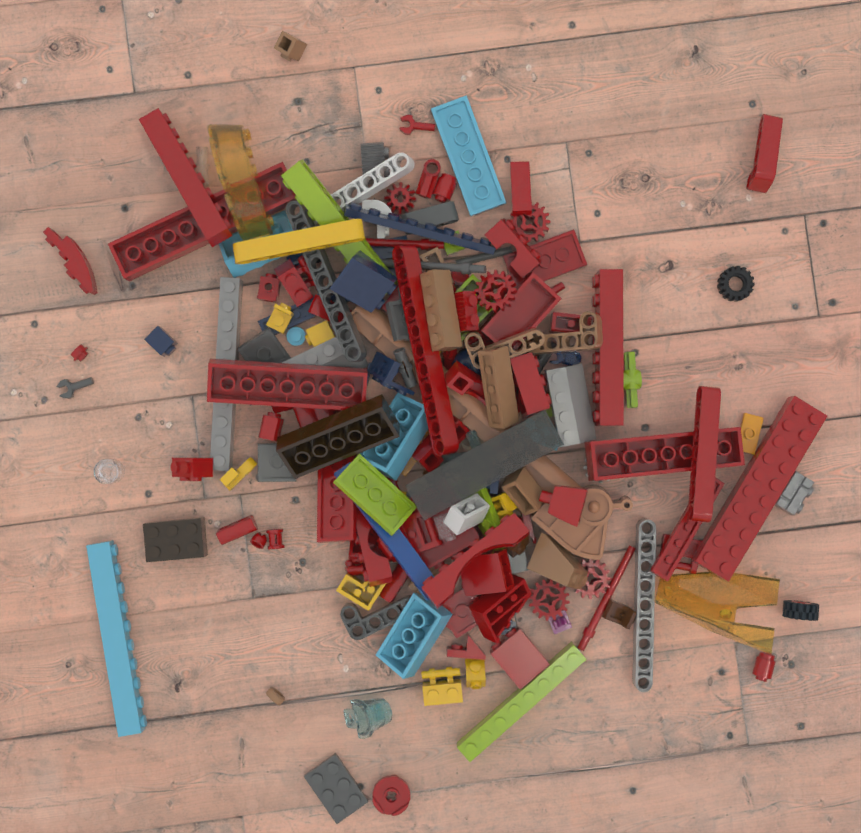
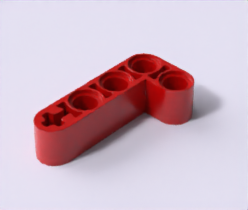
(766, 154)

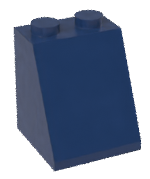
(364, 282)

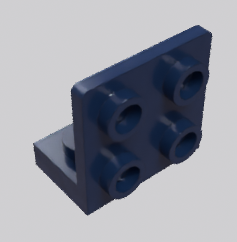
(384, 371)

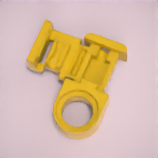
(233, 477)

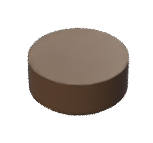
(275, 696)

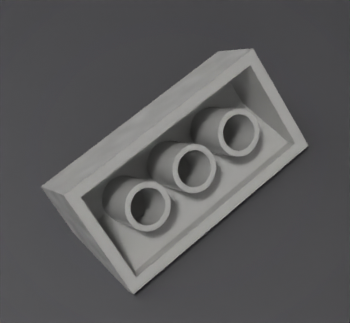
(328, 354)
(570, 404)

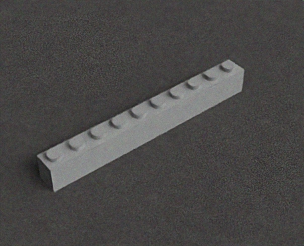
(227, 343)

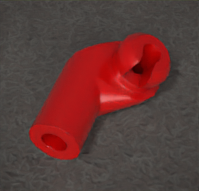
(353, 570)

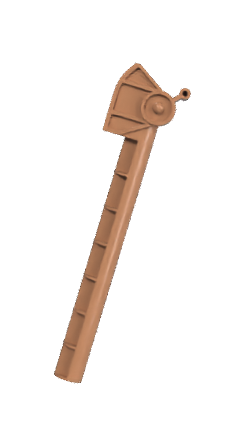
(584, 540)

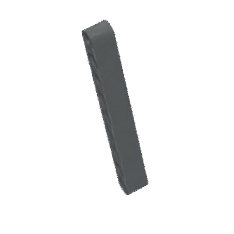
(325, 292)

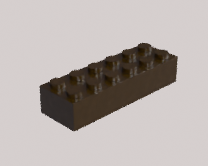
(338, 436)

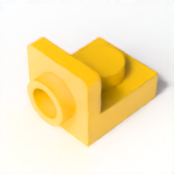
(280, 318)

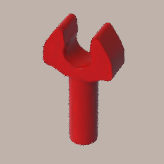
(415, 125)

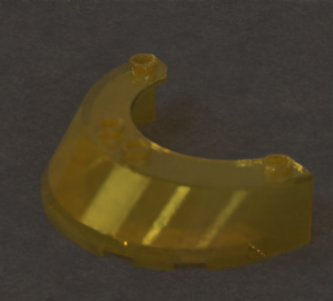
(237, 175)

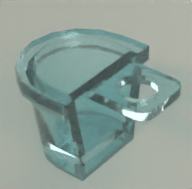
(368, 716)

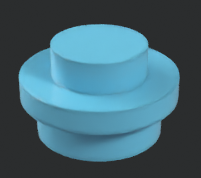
(296, 336)

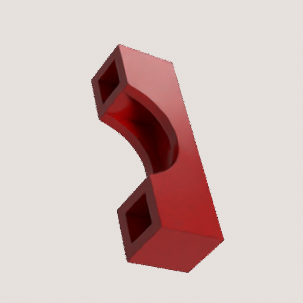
(466, 382)
(377, 568)

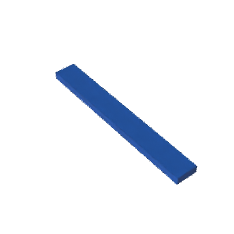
(400, 549)

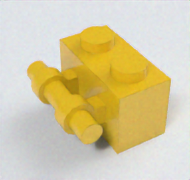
(442, 691)

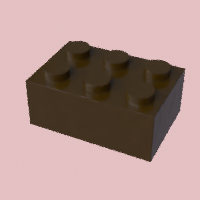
(175, 539)

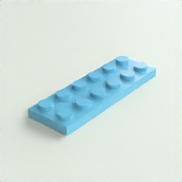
(468, 156)

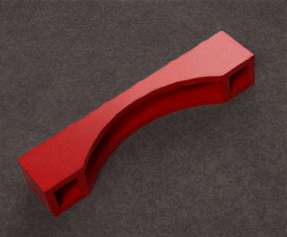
(507, 534)

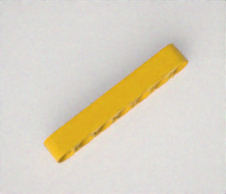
(299, 241)

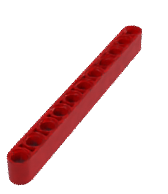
(427, 362)

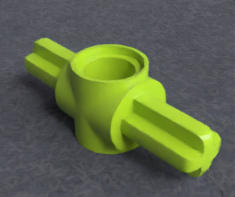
(632, 380)

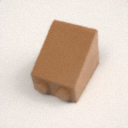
(557, 563)

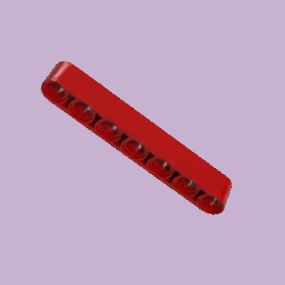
(704, 454)

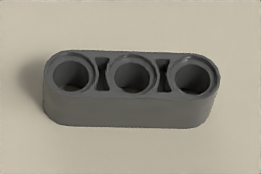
(438, 215)

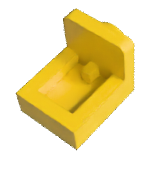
(475, 673)

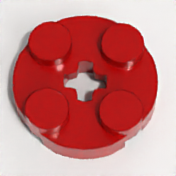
(389, 806)

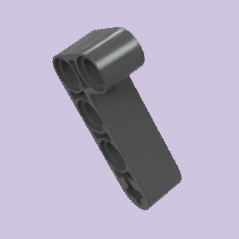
(364, 622)

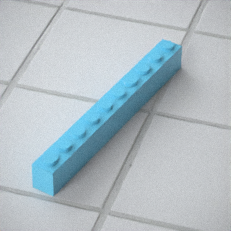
(116, 638)

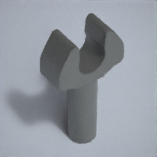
(74, 386)

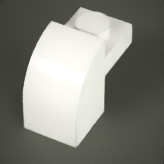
(382, 231)

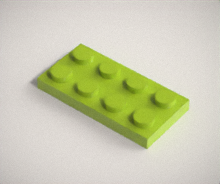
(375, 494)

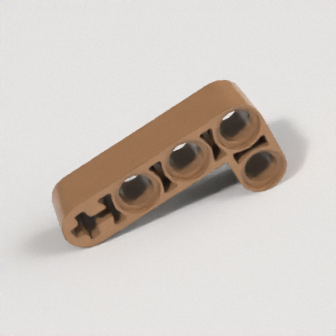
(581, 337)
(473, 350)

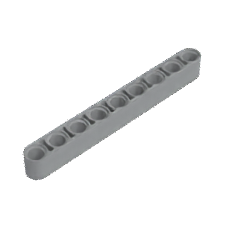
(648, 613)

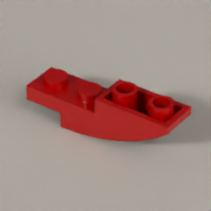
(77, 265)

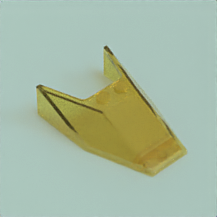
(714, 603)

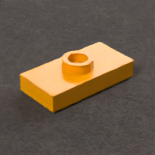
(750, 432)

